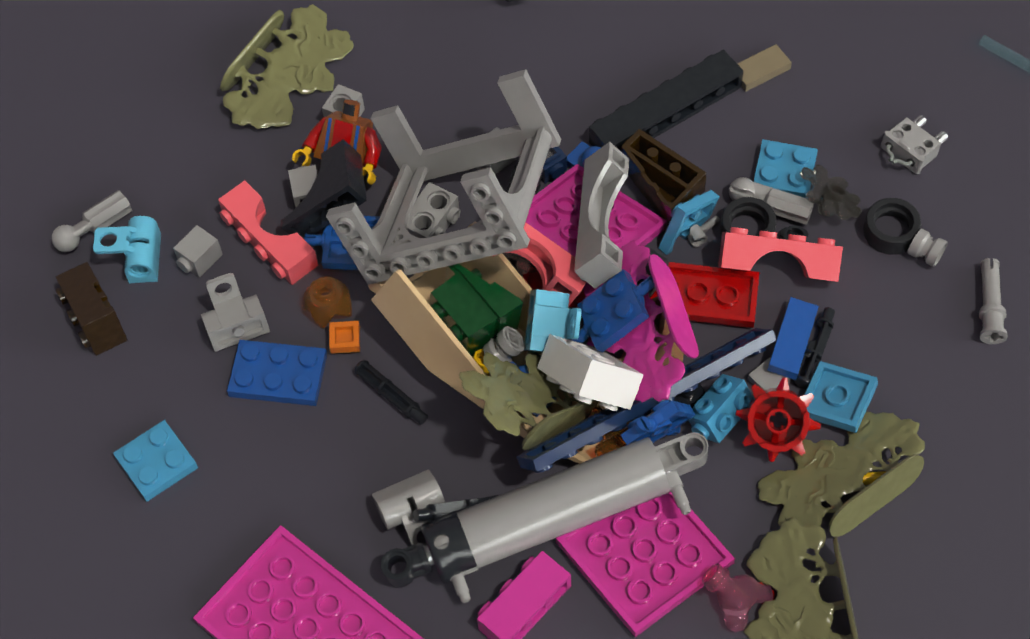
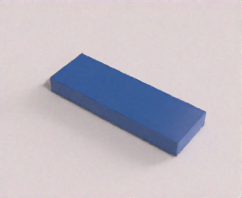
(793, 338)

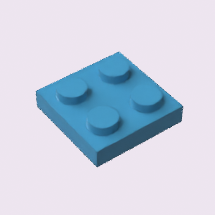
(781, 165)
(840, 396)
(155, 460)

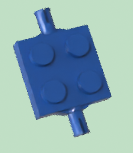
(334, 253)
(613, 310)
(664, 421)

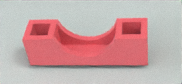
(288, 254)
(817, 259)
(553, 264)

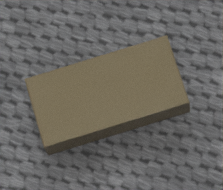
(764, 67)

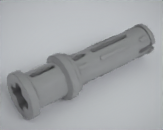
(992, 311)

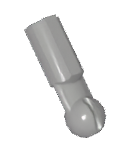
(782, 202)
(103, 214)

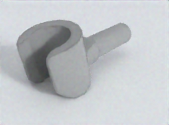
(697, 233)

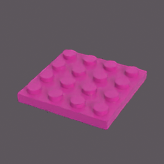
(557, 213)
(645, 559)

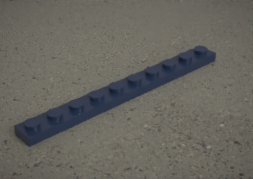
(593, 428)

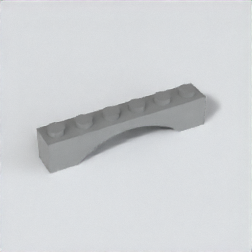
(603, 177)

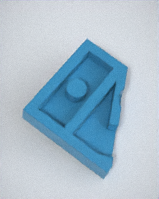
(685, 216)

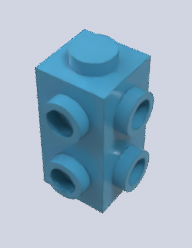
(718, 407)

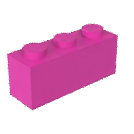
(525, 599)

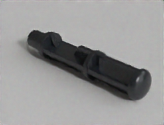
(816, 348)
(390, 391)
(434, 511)

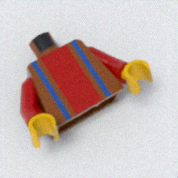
(348, 126)

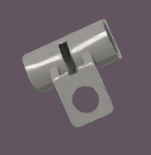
(232, 316)
(401, 499)

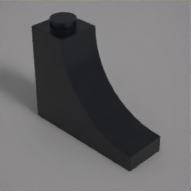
(337, 184)

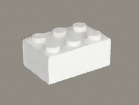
(589, 373)

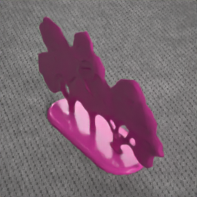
(640, 342)

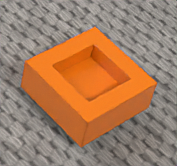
(344, 337)

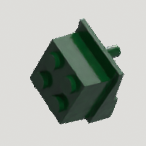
(474, 307)

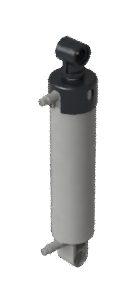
(547, 510)

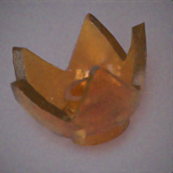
(326, 306)

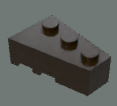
(662, 173)
(90, 309)

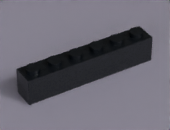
(670, 102)

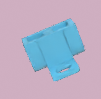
(139, 243)
(550, 315)

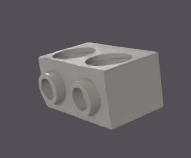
(427, 216)

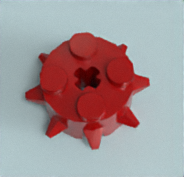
(789, 434)

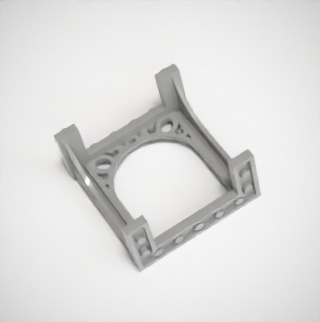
(502, 214)

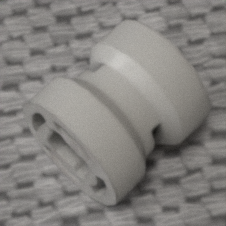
(925, 246)
(507, 344)

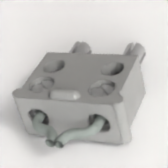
(912, 144)

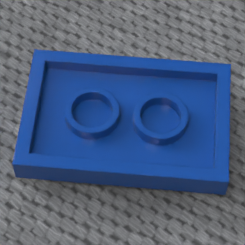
(277, 372)

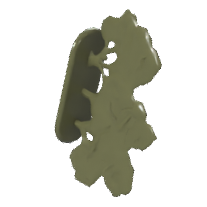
(292, 66)
(513, 391)
(834, 470)
(798, 607)

